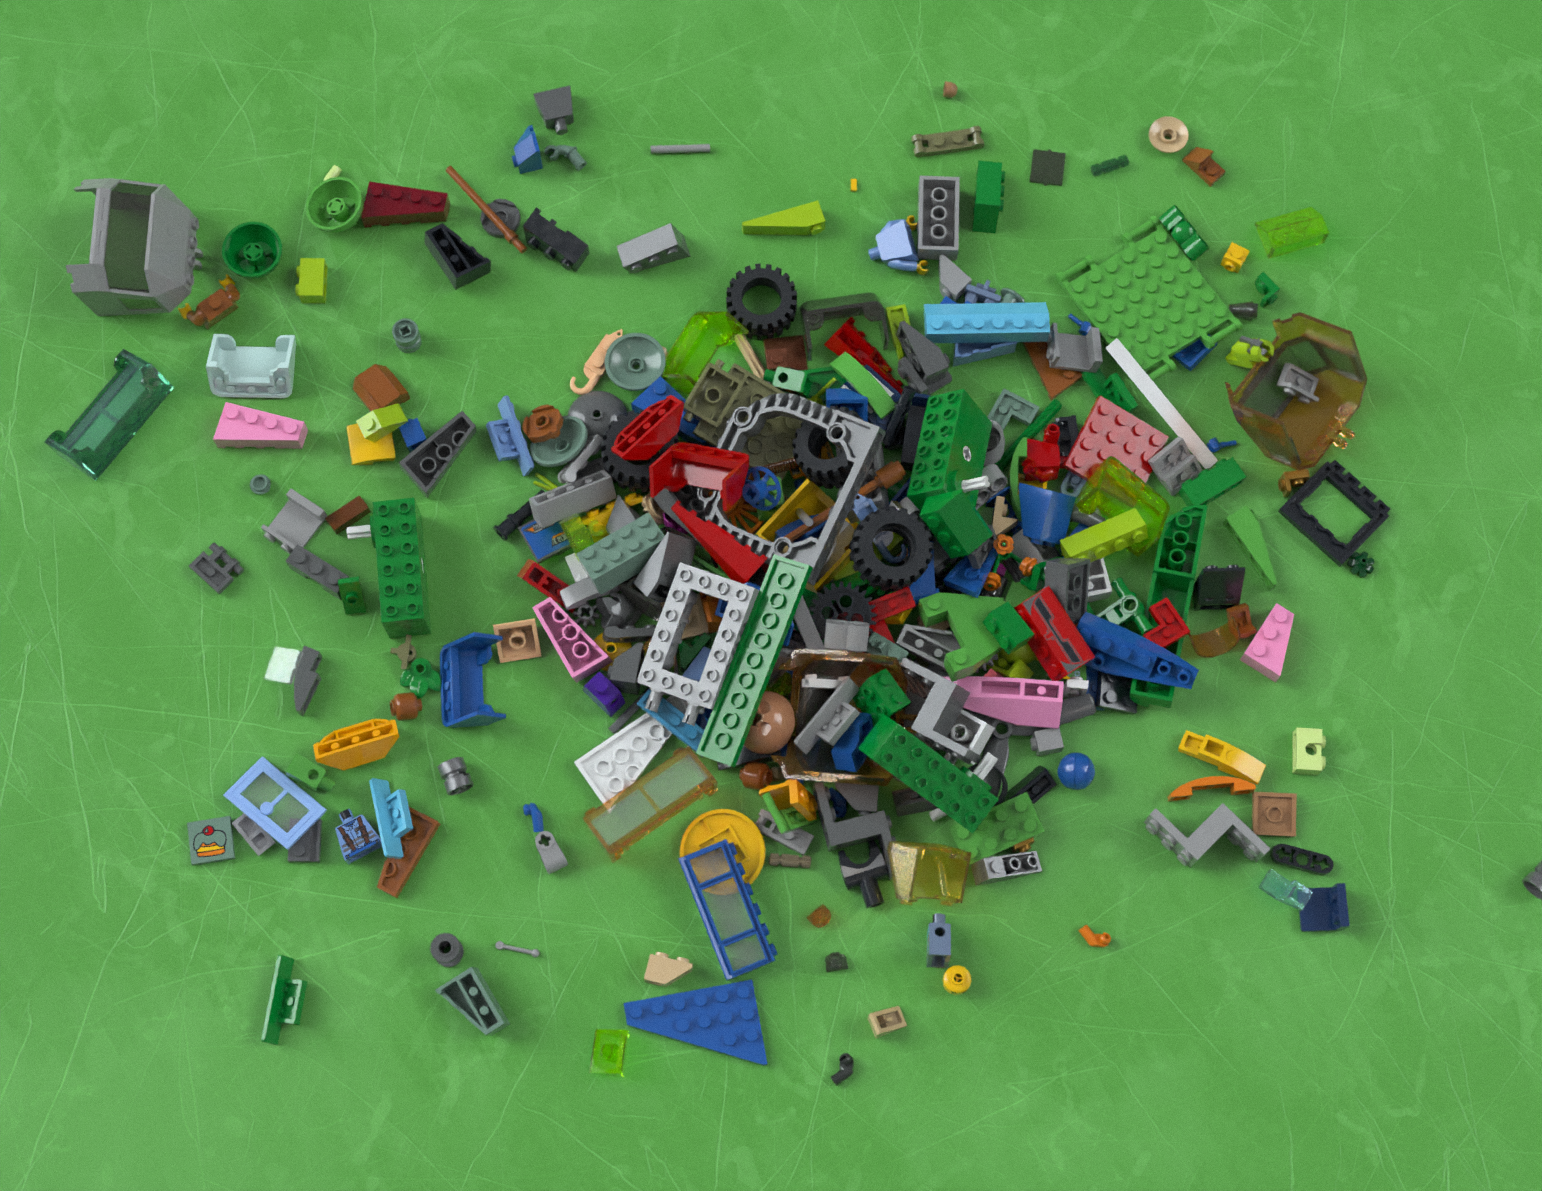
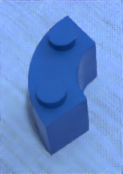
(846, 751)

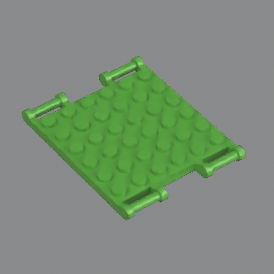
(1149, 299)

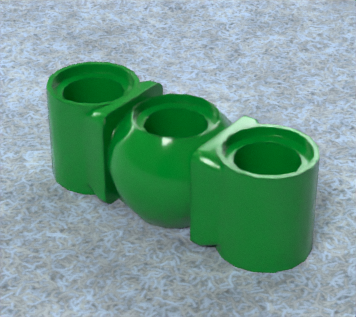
(1184, 233)

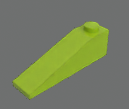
(794, 221)

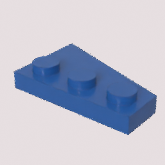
(969, 579)

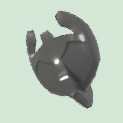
(617, 611)

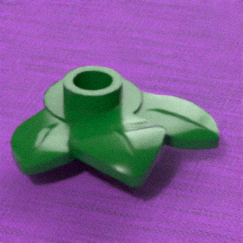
(421, 681)

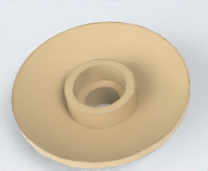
(1168, 127)

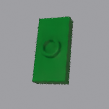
(352, 595)

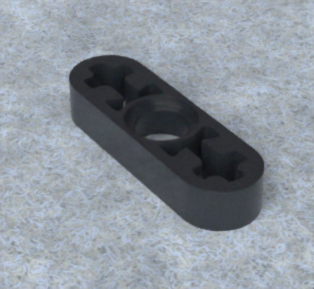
(1316, 869)

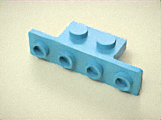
(391, 815)

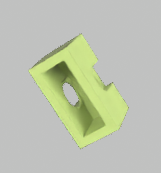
(1303, 762)

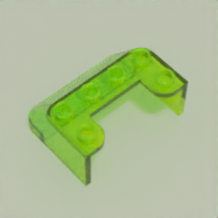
(1117, 490)

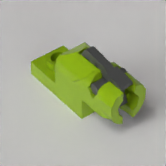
(1249, 351)

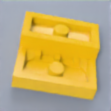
(365, 451)

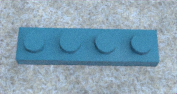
(671, 719)

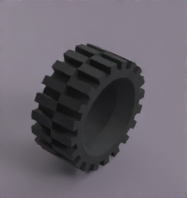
(762, 324)

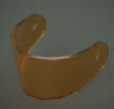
(1216, 641)

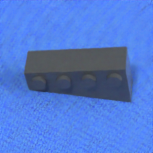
(435, 456)

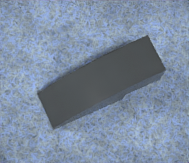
(306, 679)

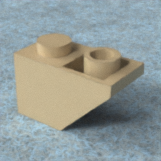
(665, 971)

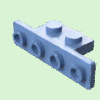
(508, 438)

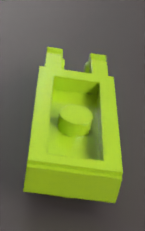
(894, 316)

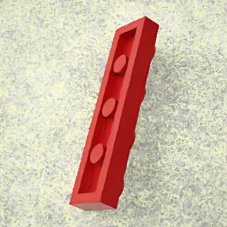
(887, 606)

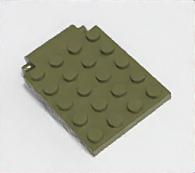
(720, 394)

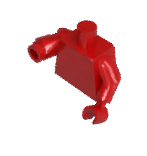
(1043, 457)

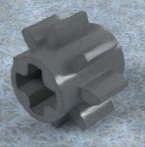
(583, 619)

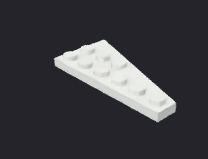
(625, 755)

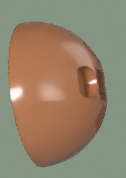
(773, 725)

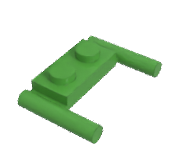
(789, 819)

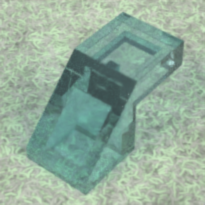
(1285, 891)

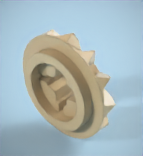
(653, 508)

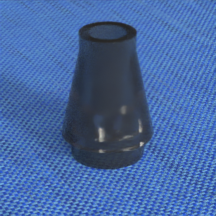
(1244, 310)

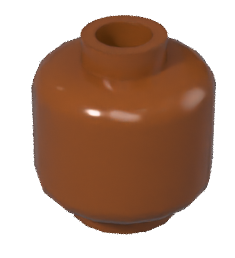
(405, 706)
(756, 775)

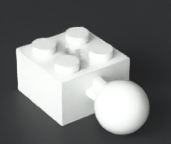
(975, 736)

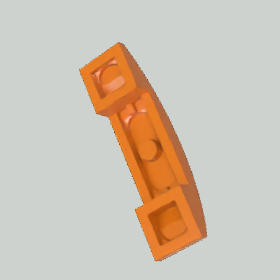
(1236, 785)

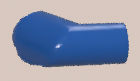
(537, 818)

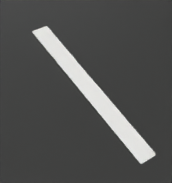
(1161, 403)

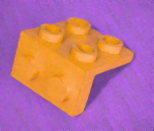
(795, 795)

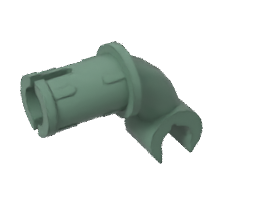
(568, 152)

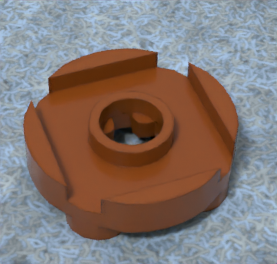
(550, 430)

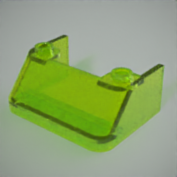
(697, 346)

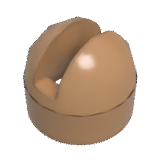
(950, 89)

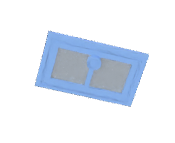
(275, 803)

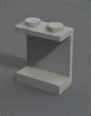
(1074, 351)
(295, 522)

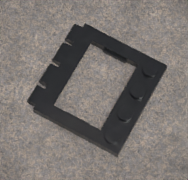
(1322, 537)

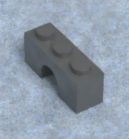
(311, 566)

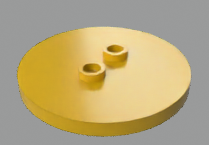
(736, 828)

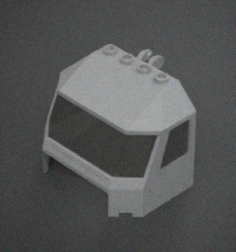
(138, 249)

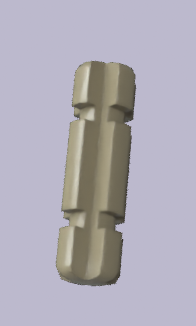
(789, 860)

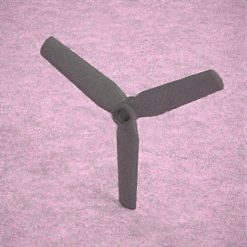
(1072, 710)

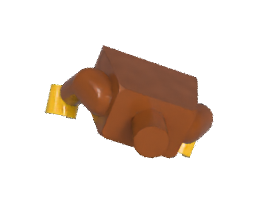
(215, 306)

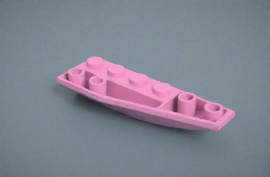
(1015, 699)

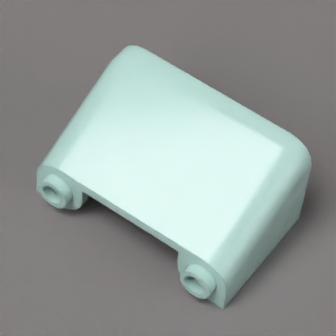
(251, 370)

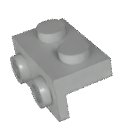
(1298, 383)

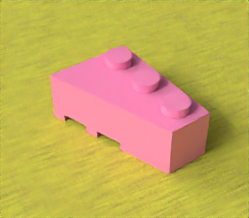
(1270, 643)

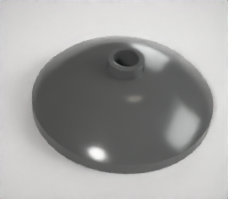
(597, 402)

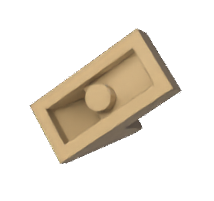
(1002, 524)

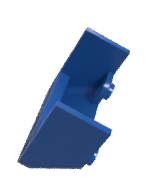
(463, 681)

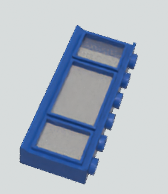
(728, 909)

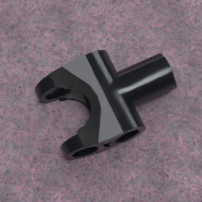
(865, 875)

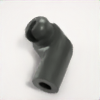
(845, 1069)

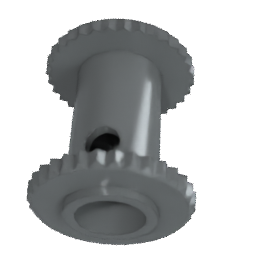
(443, 941)

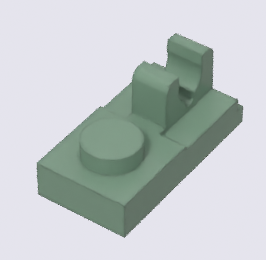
(881, 646)

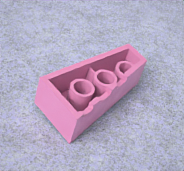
(573, 645)

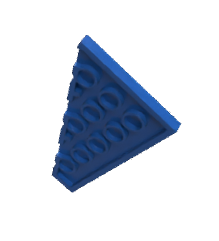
(711, 1017)

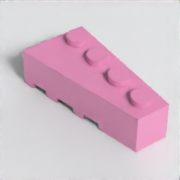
(255, 428)

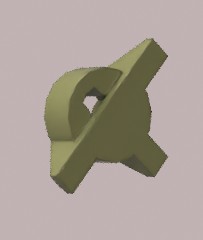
(403, 652)

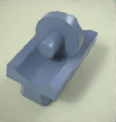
(981, 293)

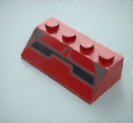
(1055, 637)

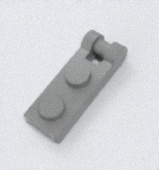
(591, 447)
(796, 840)

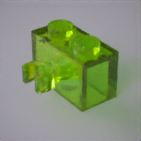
(577, 534)

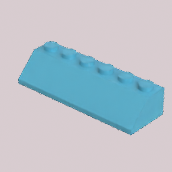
(987, 322)

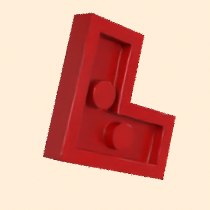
(1170, 627)

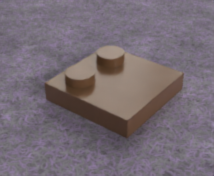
(1274, 813)

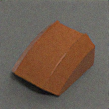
(379, 388)

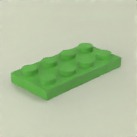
(1000, 829)

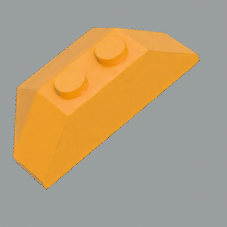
(357, 744)

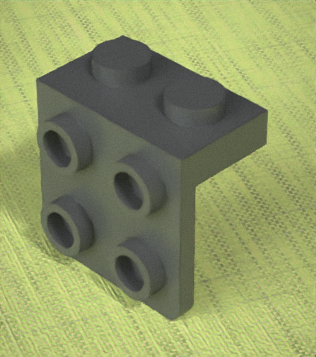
(913, 379)

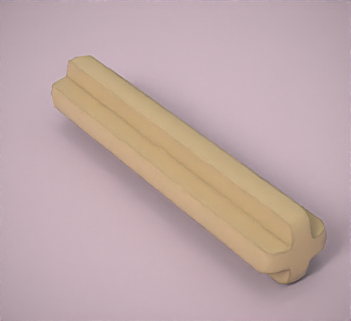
(749, 355)

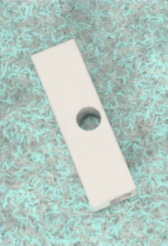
(812, 682)

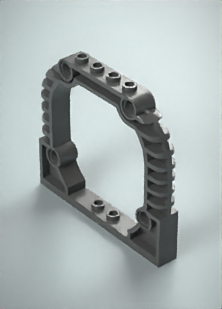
(859, 442)

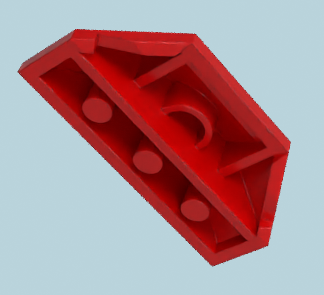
(649, 430)

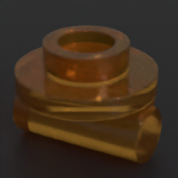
(820, 917)

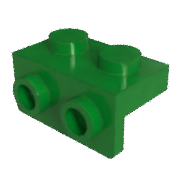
(1037, 579)

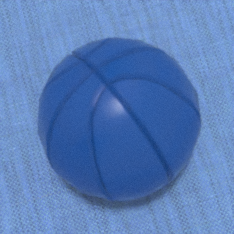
(1076, 771)

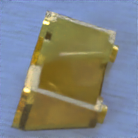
(928, 871)

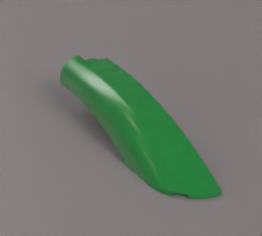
(1172, 578)

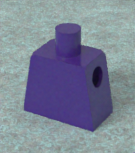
(603, 694)

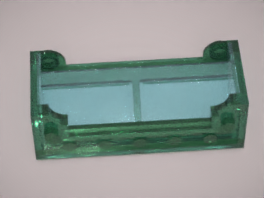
(112, 416)

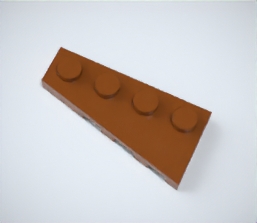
(1053, 379)
(414, 843)

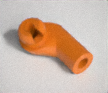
(1093, 939)

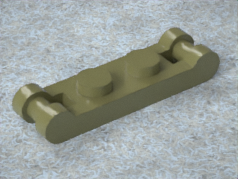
(947, 142)

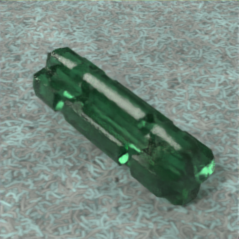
(1109, 165)

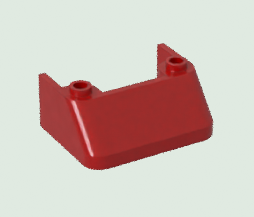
(700, 467)

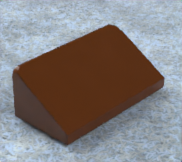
(348, 515)

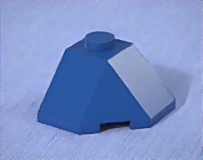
(527, 152)

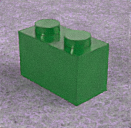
(1008, 628)

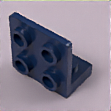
(1325, 910)

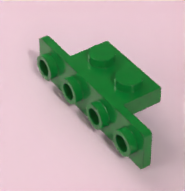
(1111, 389)
(284, 1002)

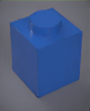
(412, 434)

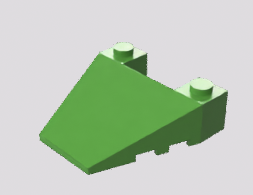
(966, 620)

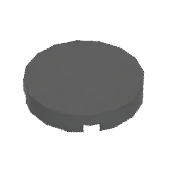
(506, 212)

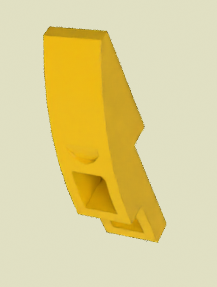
(1224, 755)

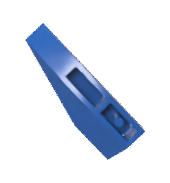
(1131, 655)

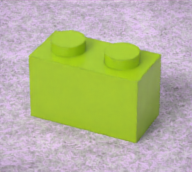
(312, 280)

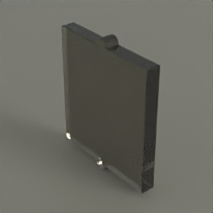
(1047, 167)

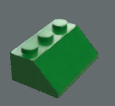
(955, 523)

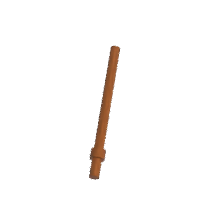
(510, 235)

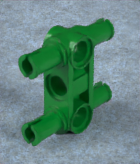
(1119, 611)

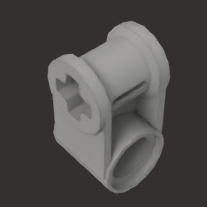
(550, 855)

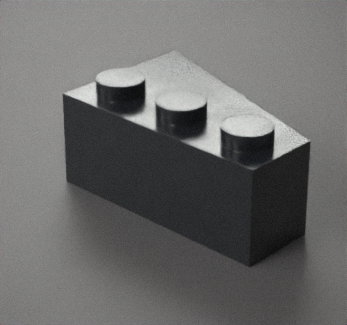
(554, 242)
(455, 257)

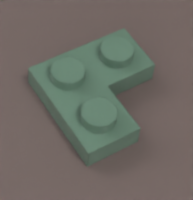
(1013, 406)

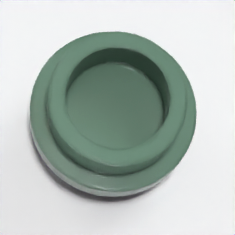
(260, 484)

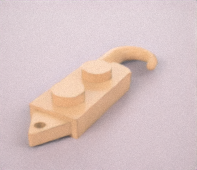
(595, 366)

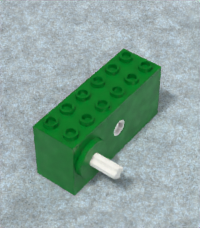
(950, 448)
(401, 565)
(950, 789)

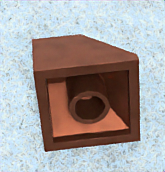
(785, 352)

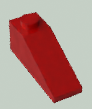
(543, 581)

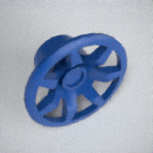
(757, 490)

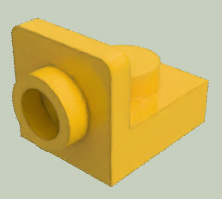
(1234, 258)

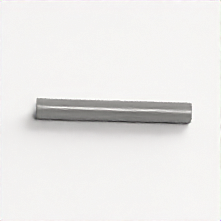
(680, 148)
(804, 517)

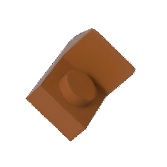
(1203, 165)

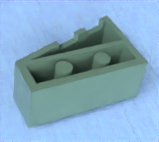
(475, 1001)

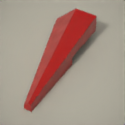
(852, 341)
(729, 554)

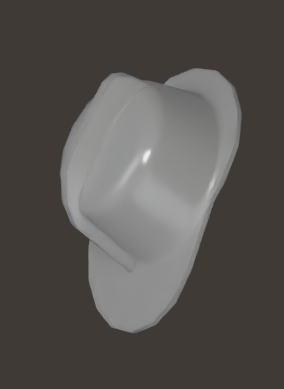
(995, 445)

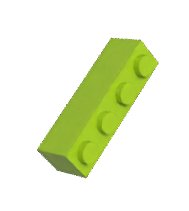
(1106, 537)

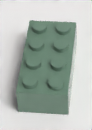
(621, 553)

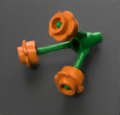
(1004, 548)

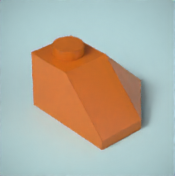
(709, 606)

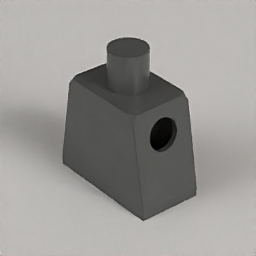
(555, 108)

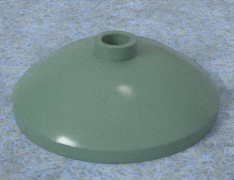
(631, 351)
(563, 448)

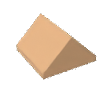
(519, 640)

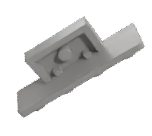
(831, 719)

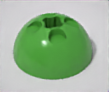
(335, 205)

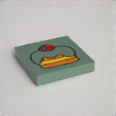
(211, 840)

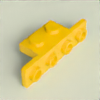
(604, 514)

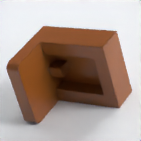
(1242, 616)

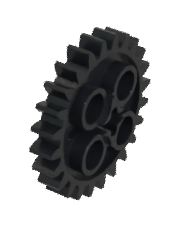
(859, 605)

